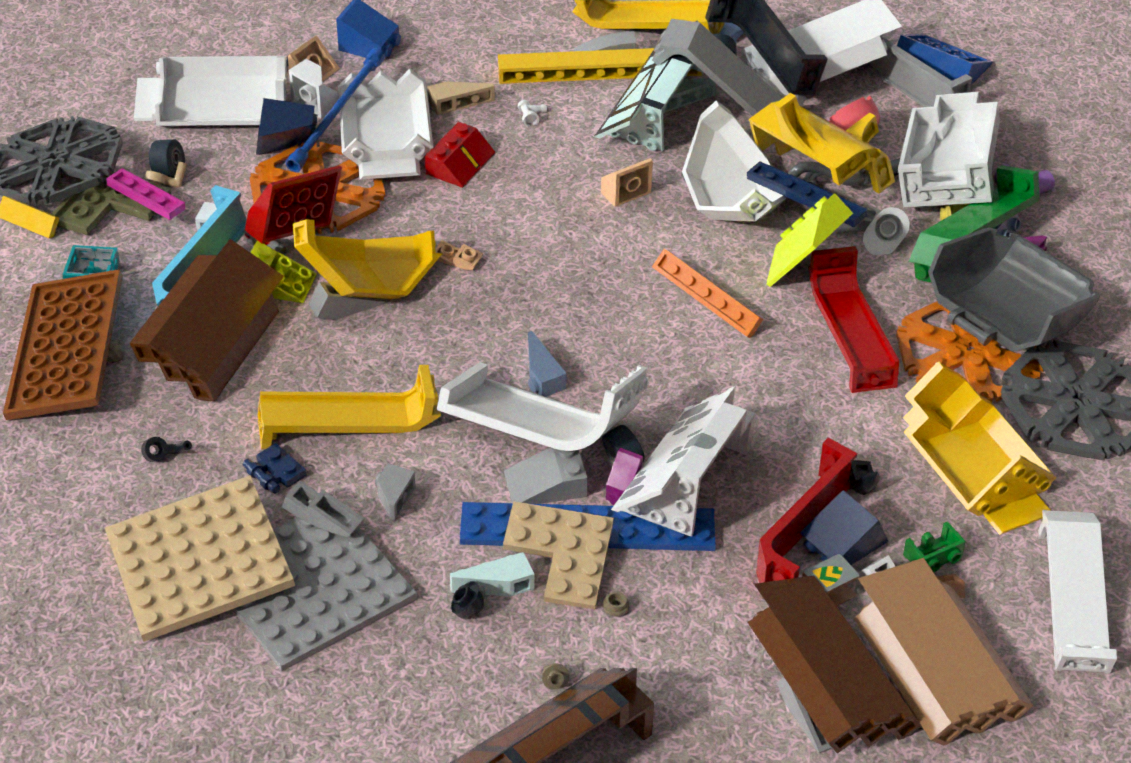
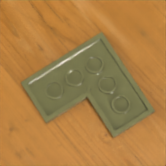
(87, 208)

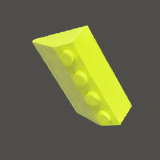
(807, 235)

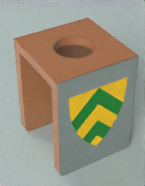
(834, 576)

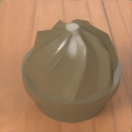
(116, 352)

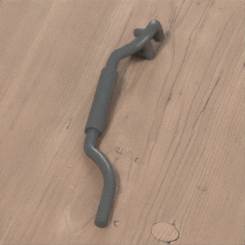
(817, 169)

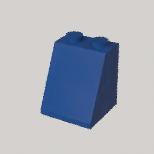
(364, 28)

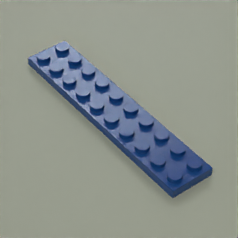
(488, 523)

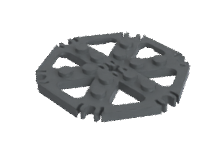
(58, 157)
(1060, 394)

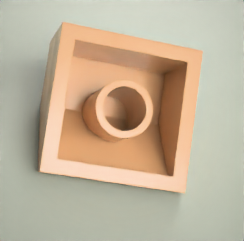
(628, 183)

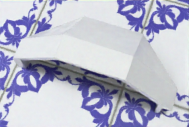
(719, 168)

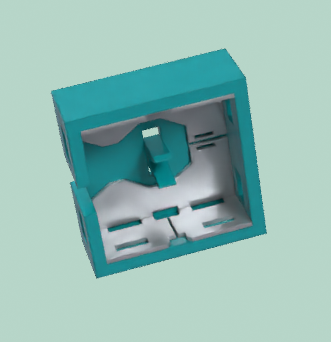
(90, 260)

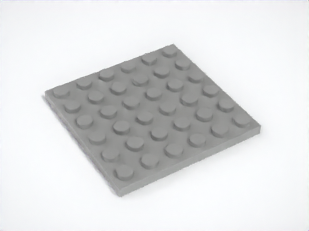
(336, 592)

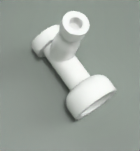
(530, 112)

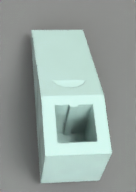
(499, 577)

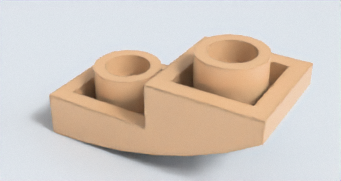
(462, 258)

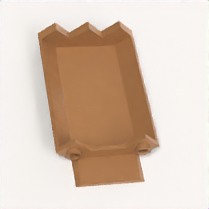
(937, 653)

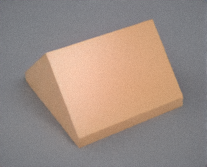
(315, 52)

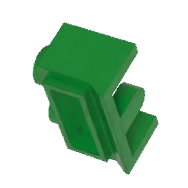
(949, 539)

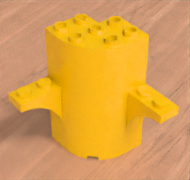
(840, 150)

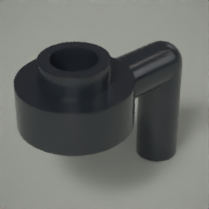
(162, 448)

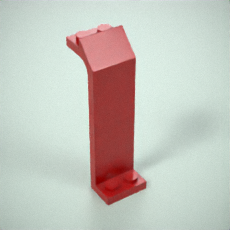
(851, 320)
(785, 533)

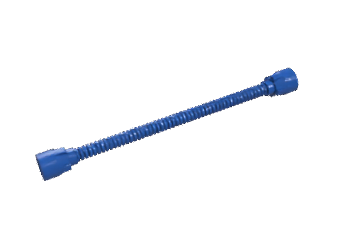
(298, 158)

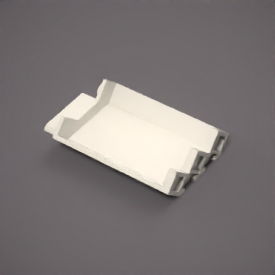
(845, 37)
(210, 90)
(386, 125)

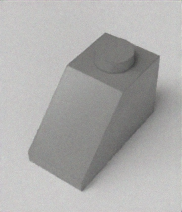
(394, 488)

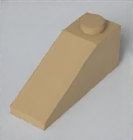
(459, 95)

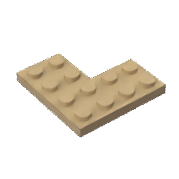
(573, 541)

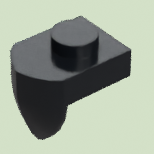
(862, 477)

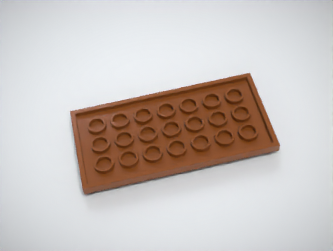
(64, 345)

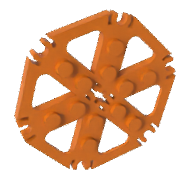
(346, 193)
(955, 354)

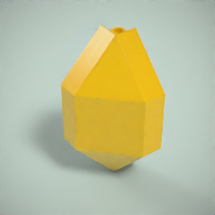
(369, 266)

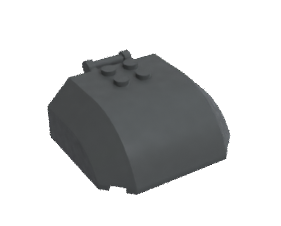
(1009, 289)

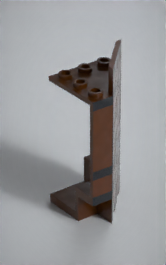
(569, 717)

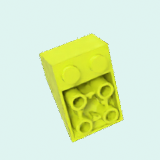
(296, 278)

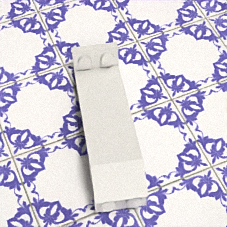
(1077, 591)

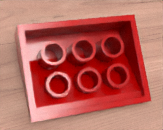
(292, 201)

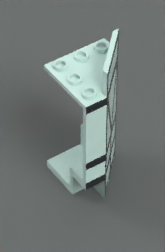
(640, 108)

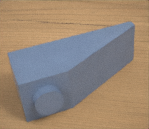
(544, 371)

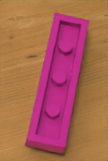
(146, 194)

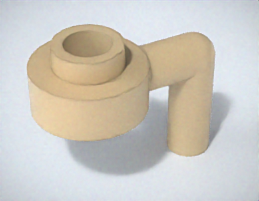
(158, 178)

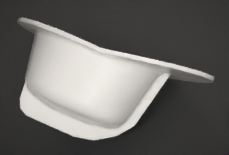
(886, 231)

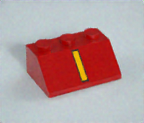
(458, 155)

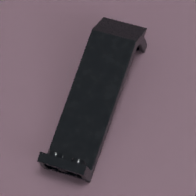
(795, 70)

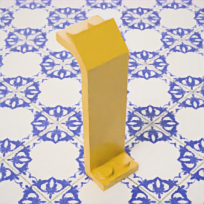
(643, 14)
(348, 410)

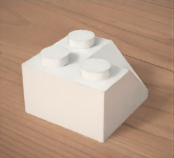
(309, 89)

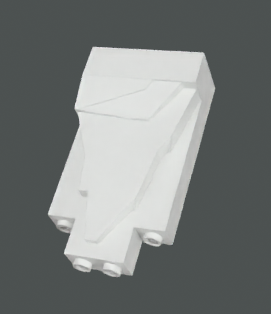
(949, 152)

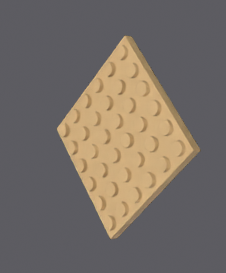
(198, 558)

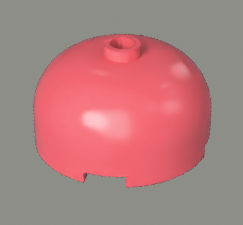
(854, 112)

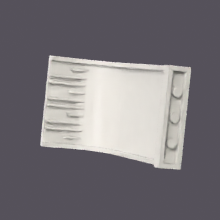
(536, 416)

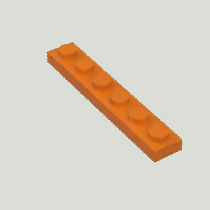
(707, 293)

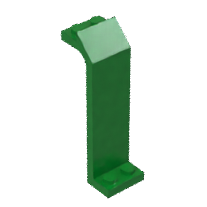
(1015, 193)

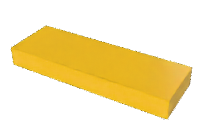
(28, 217)

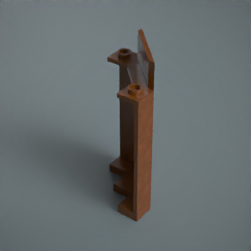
(210, 320)
(828, 665)

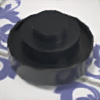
(468, 599)

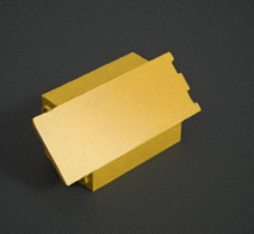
(976, 450)

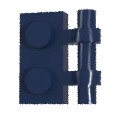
(279, 464)

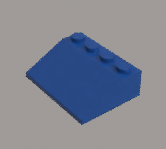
(943, 57)

